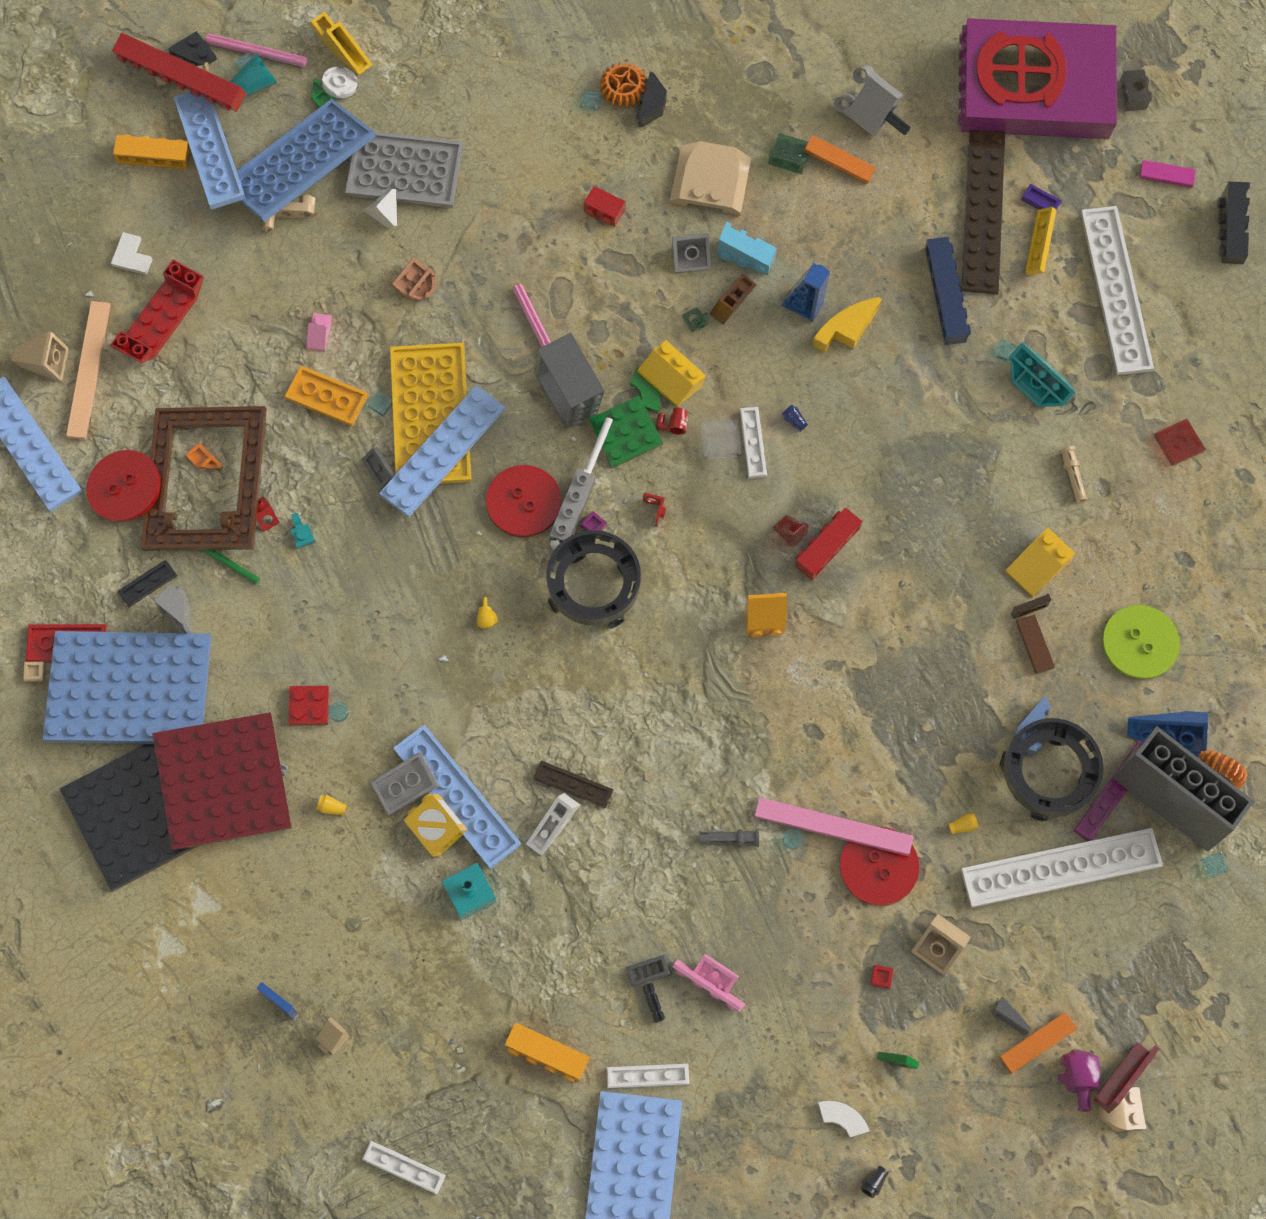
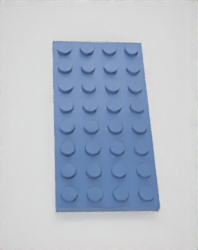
(301, 158)

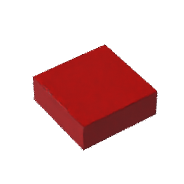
(881, 976)

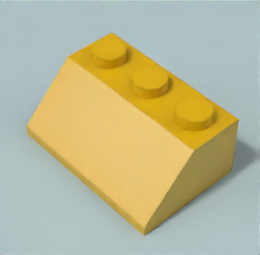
(671, 374)

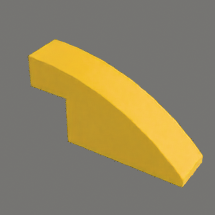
(340, 43)
(847, 325)

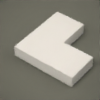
(127, 258)

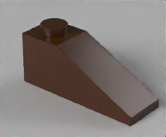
(732, 299)

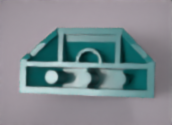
(1038, 378)

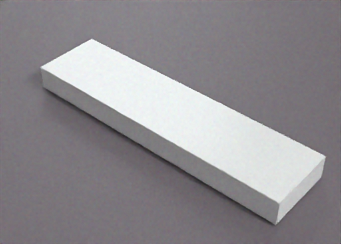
(753, 443)
(647, 1076)
(403, 1167)

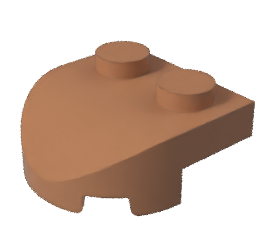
(415, 281)

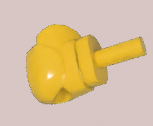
(486, 617)

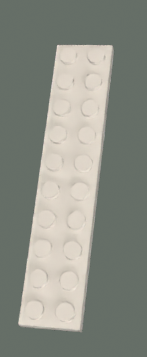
(1116, 290)
(1061, 867)

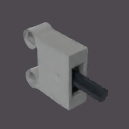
(873, 104)

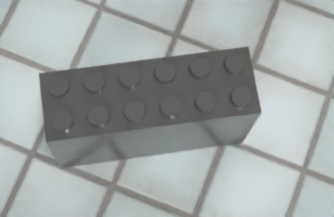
(1183, 789)

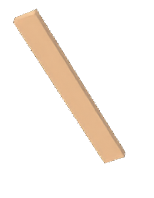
(88, 370)

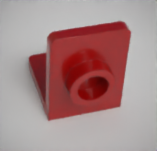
(659, 502)
(265, 509)

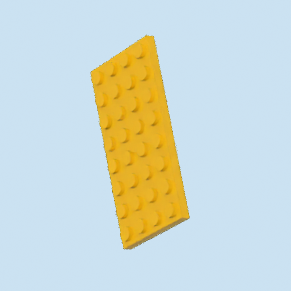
(425, 391)

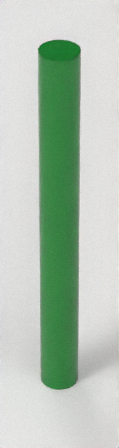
(232, 565)

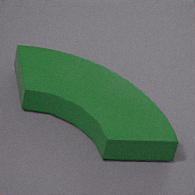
(649, 395)

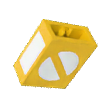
(435, 824)

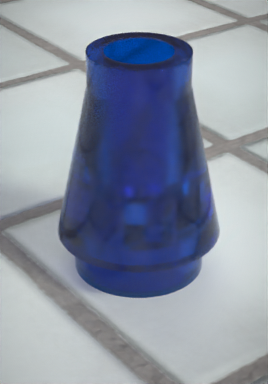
(795, 418)

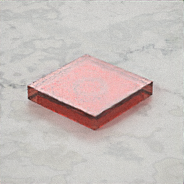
(1179, 442)

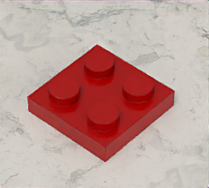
(308, 705)

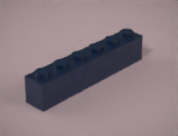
(947, 291)

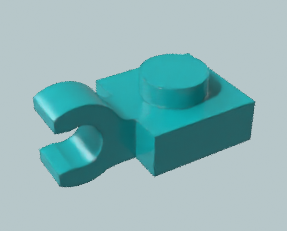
(301, 533)

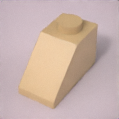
(332, 1037)

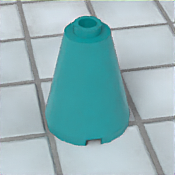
(254, 76)

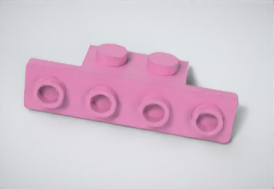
(712, 977)

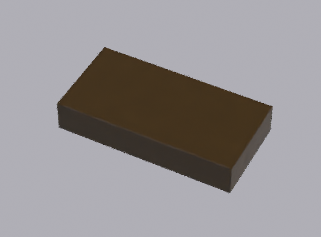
(1031, 606)

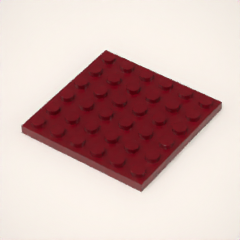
(221, 781)

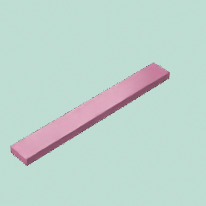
(834, 826)

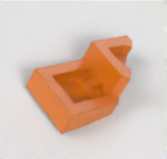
(202, 458)

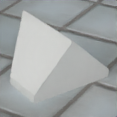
(384, 209)

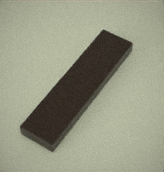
(573, 784)

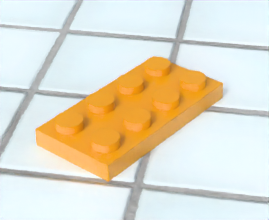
(326, 396)

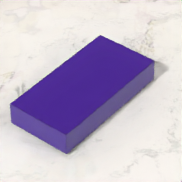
(1039, 199)

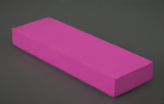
(1167, 173)

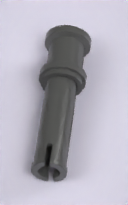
(740, 837)

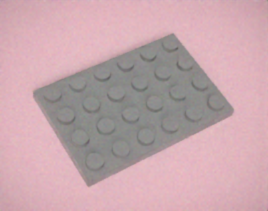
(417, 167)

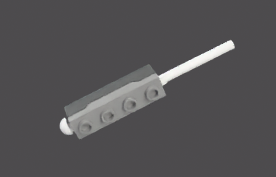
(577, 494)

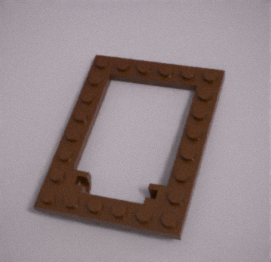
(158, 526)

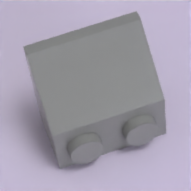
(175, 607)

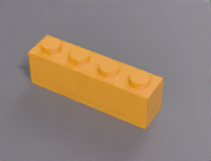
(152, 151)
(546, 1052)

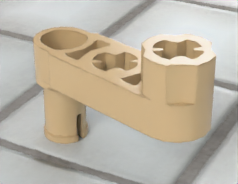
(301, 209)

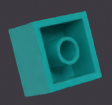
(469, 891)

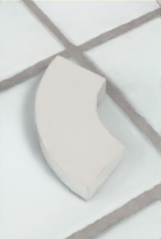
(843, 1116)

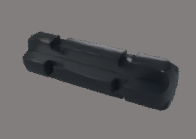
(653, 1003)

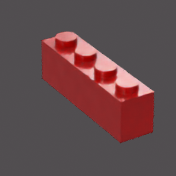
(828, 543)

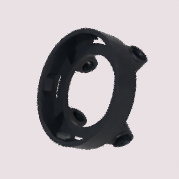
(573, 551)
(1058, 733)

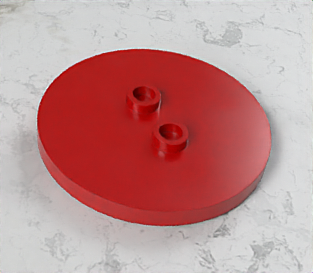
(123, 486)
(523, 501)
(877, 874)

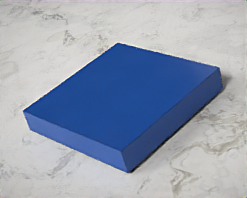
(278, 1001)

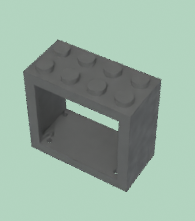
(568, 380)

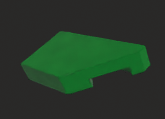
(318, 94)
(898, 1060)

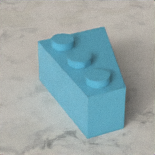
(745, 251)

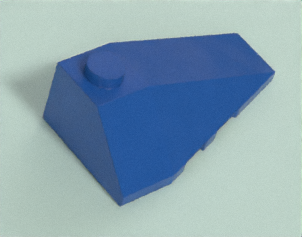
(1185, 727)

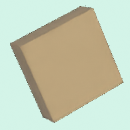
(33, 672)

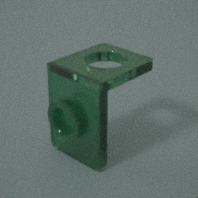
(698, 322)

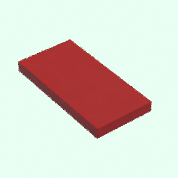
(41, 638)

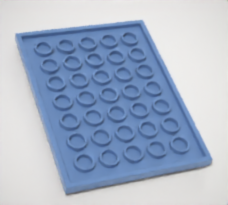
(125, 685)

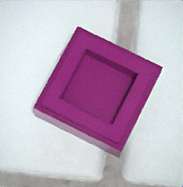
(593, 522)

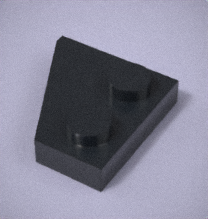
(193, 50)

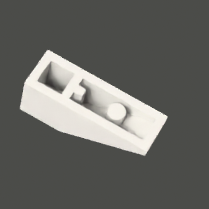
(553, 823)

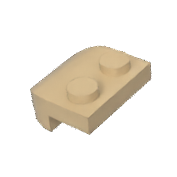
(1127, 1114)

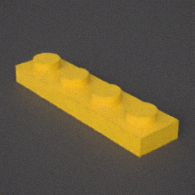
(1040, 241)

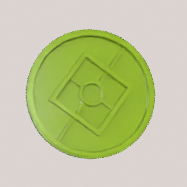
(1140, 642)

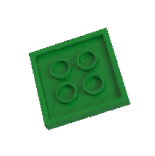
(630, 431)

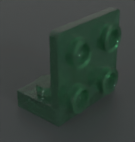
(789, 154)

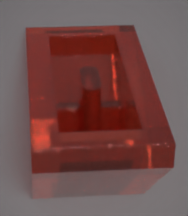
(791, 530)

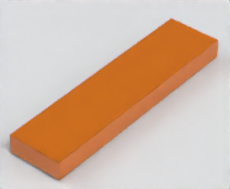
(839, 159)
(1038, 1043)

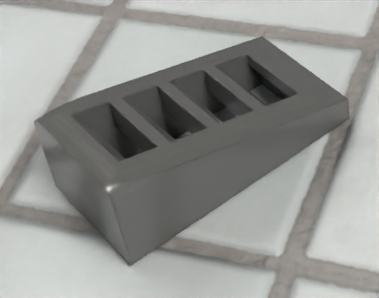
(667, 970)
(1009, 1015)

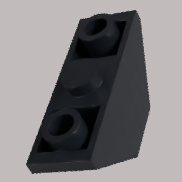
(652, 101)

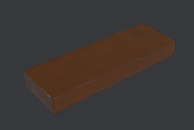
(1035, 644)

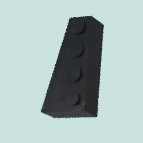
(1234, 222)

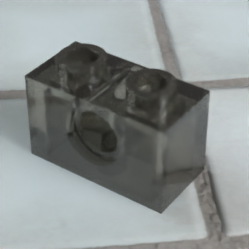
(1132, 98)

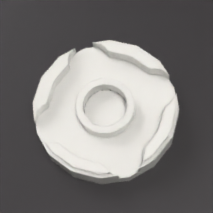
(339, 82)

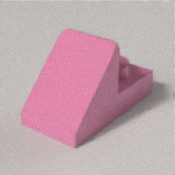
(318, 332)

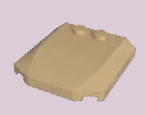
(711, 177)

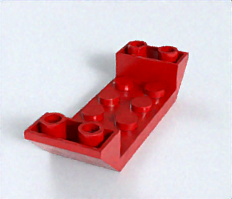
(161, 314)

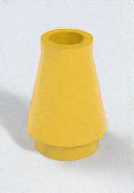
(329, 805)
(964, 824)

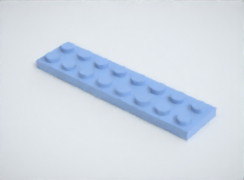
(209, 150)
(33, 451)
(442, 451)
(485, 828)

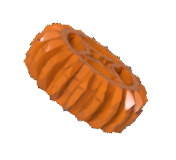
(626, 90)
(1225, 766)

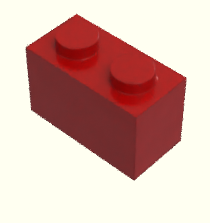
(604, 206)

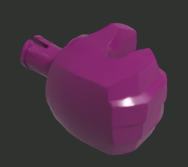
(1081, 1076)

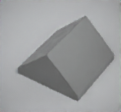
(691, 252)

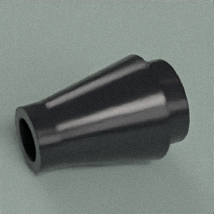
(873, 1183)

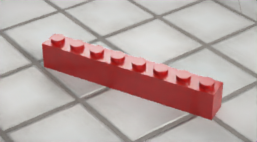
(178, 72)

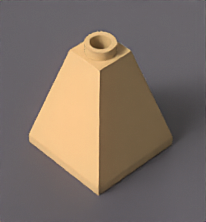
(42, 355)

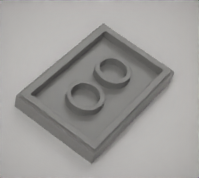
(404, 784)

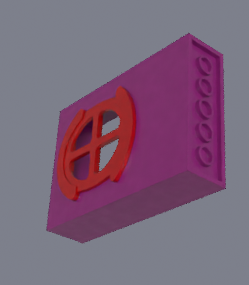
(1074, 103)

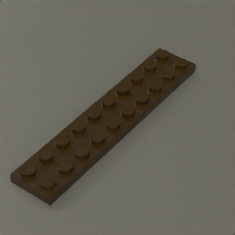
(983, 212)

